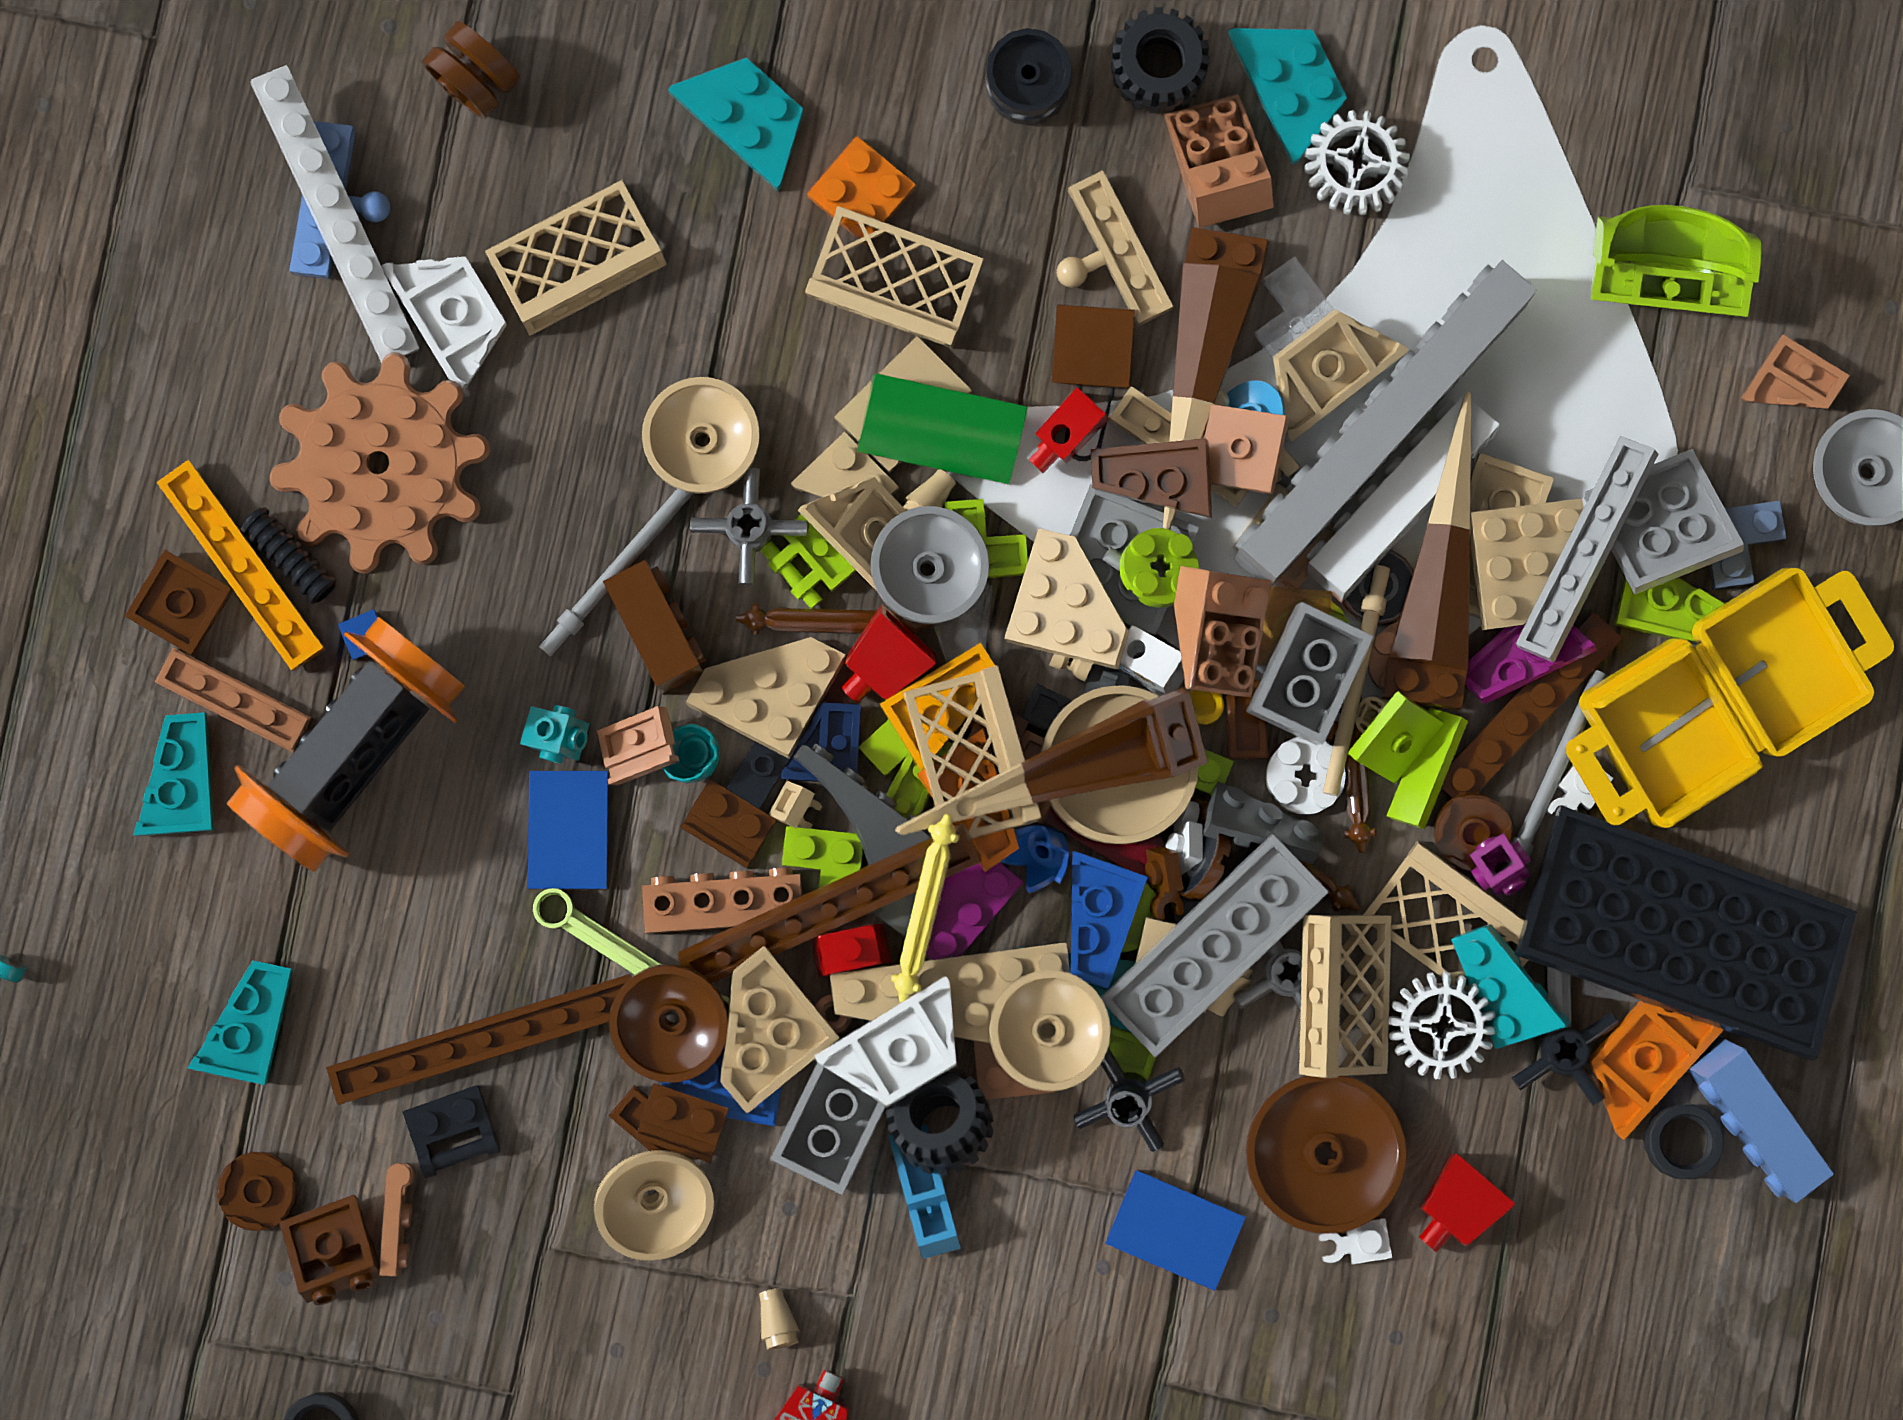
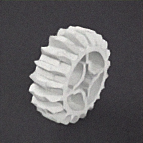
(1343, 161)
(1460, 1026)

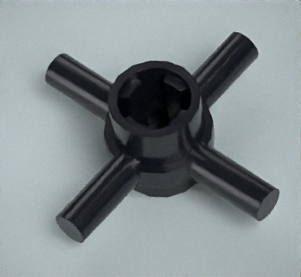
(1573, 1067)
(1123, 1111)

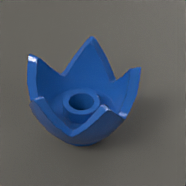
(1043, 853)

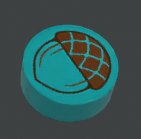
(11, 969)

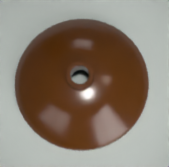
(661, 1047)

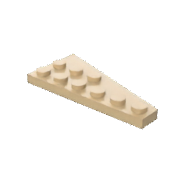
(973, 979)

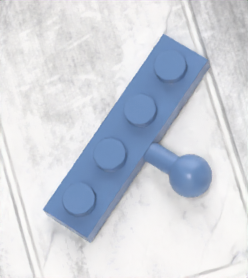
(310, 252)

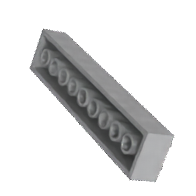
(1390, 418)

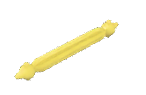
(925, 907)

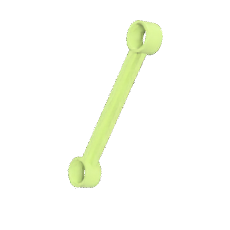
(597, 936)

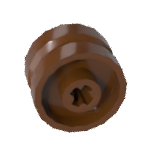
(472, 67)

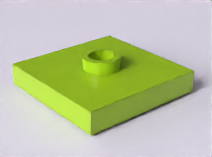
(1395, 737)

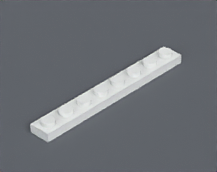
(333, 213)

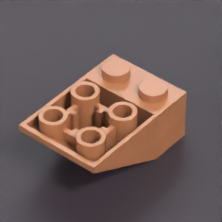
(1220, 161)
(1220, 629)

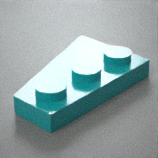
(180, 780)
(1514, 997)
(248, 1029)

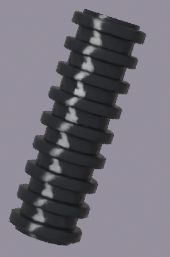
(288, 555)

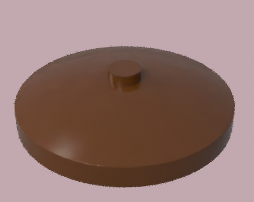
(1325, 1153)

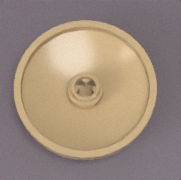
(1121, 812)

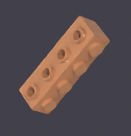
(715, 903)

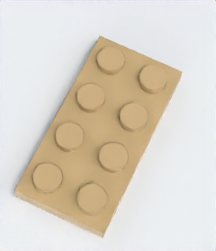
(1499, 486)

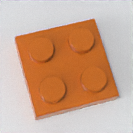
(863, 184)

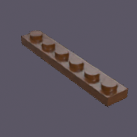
(1524, 715)

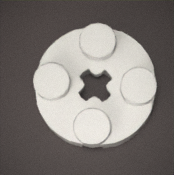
(1288, 789)

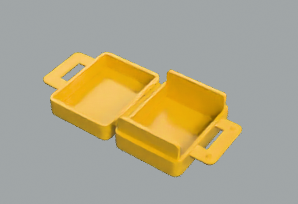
(1802, 692)

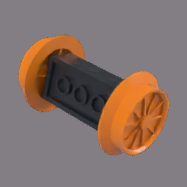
(345, 747)

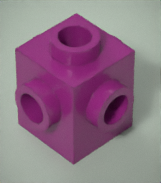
(1491, 855)

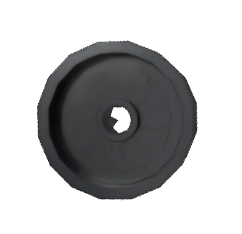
(1022, 54)

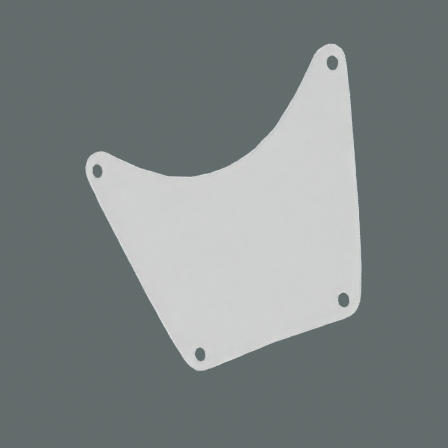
(1557, 380)

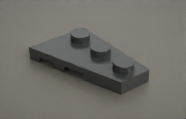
(1250, 820)

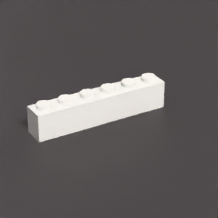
(1393, 506)

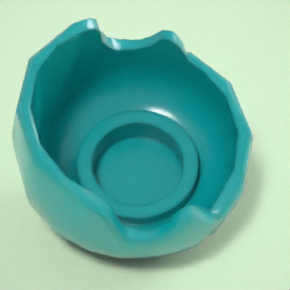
(697, 754)

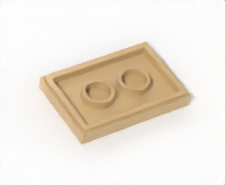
(914, 364)

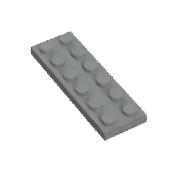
(1213, 945)

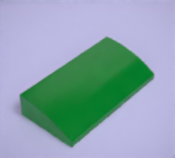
(941, 429)

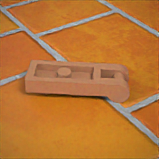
(396, 1217)

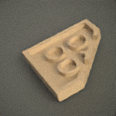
(1515, 556)
(1066, 605)
(769, 692)
(769, 1031)

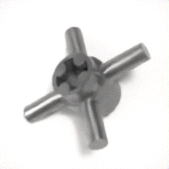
(759, 535)
(1271, 979)

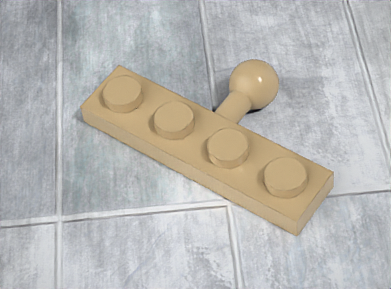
(1117, 249)
(1152, 424)

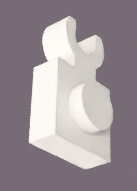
(1575, 793)
(1187, 838)
(1363, 1243)

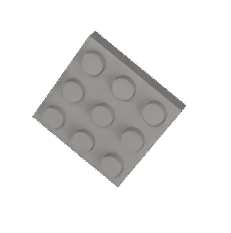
(1113, 522)
(1673, 525)

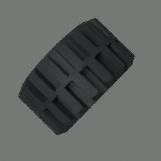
(1166, 30)
(955, 1144)

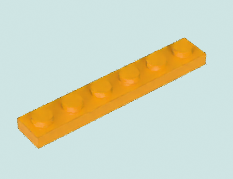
(241, 565)

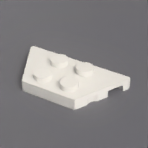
(449, 312)
(899, 1047)

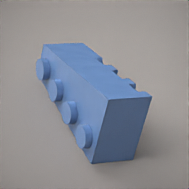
(1759, 1120)

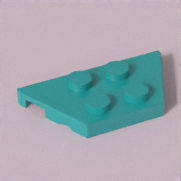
(1290, 81)
(745, 114)

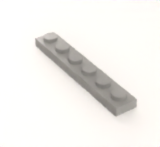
(1587, 549)

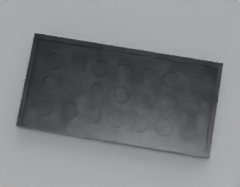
(1686, 933)

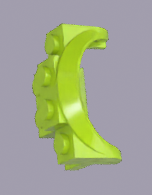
(1674, 260)

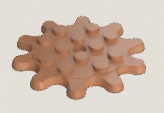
(421, 473)

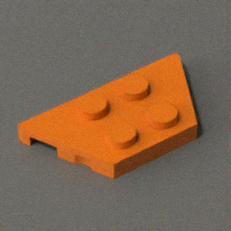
(1646, 1060)

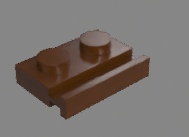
(728, 823)
(682, 1123)

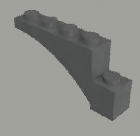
(872, 821)

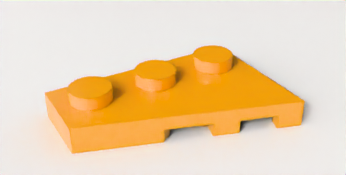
(896, 709)

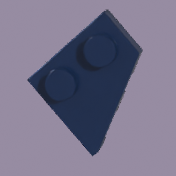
(835, 730)

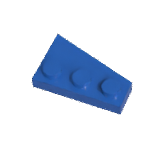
(1101, 916)

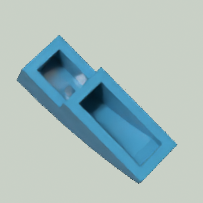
(926, 1206)

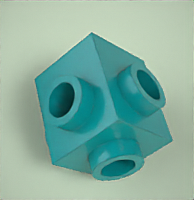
(555, 733)

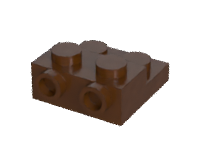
(330, 1250)

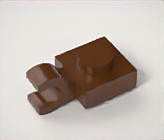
(1164, 875)

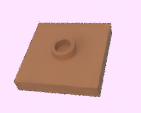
(1245, 448)

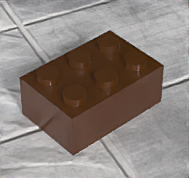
(655, 626)

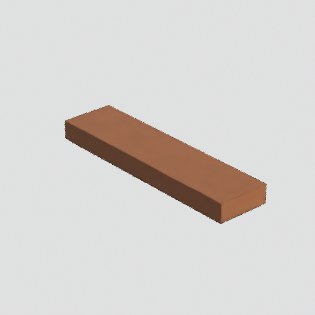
(233, 700)

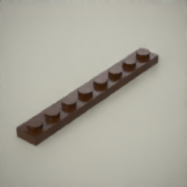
(824, 908)
(474, 1042)

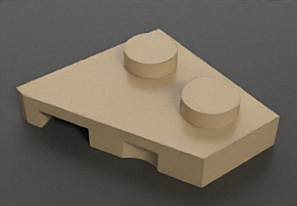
(839, 468)

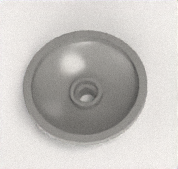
(1859, 440)
(944, 542)

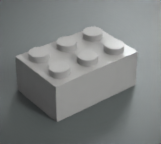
(1309, 673)
(828, 1130)

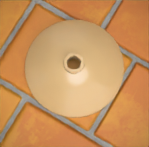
(696, 409)
(1078, 1022)
(659, 1223)

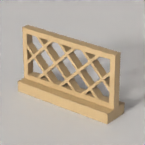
(583, 287)
(881, 308)
(1001, 733)
(1460, 888)
(1323, 995)

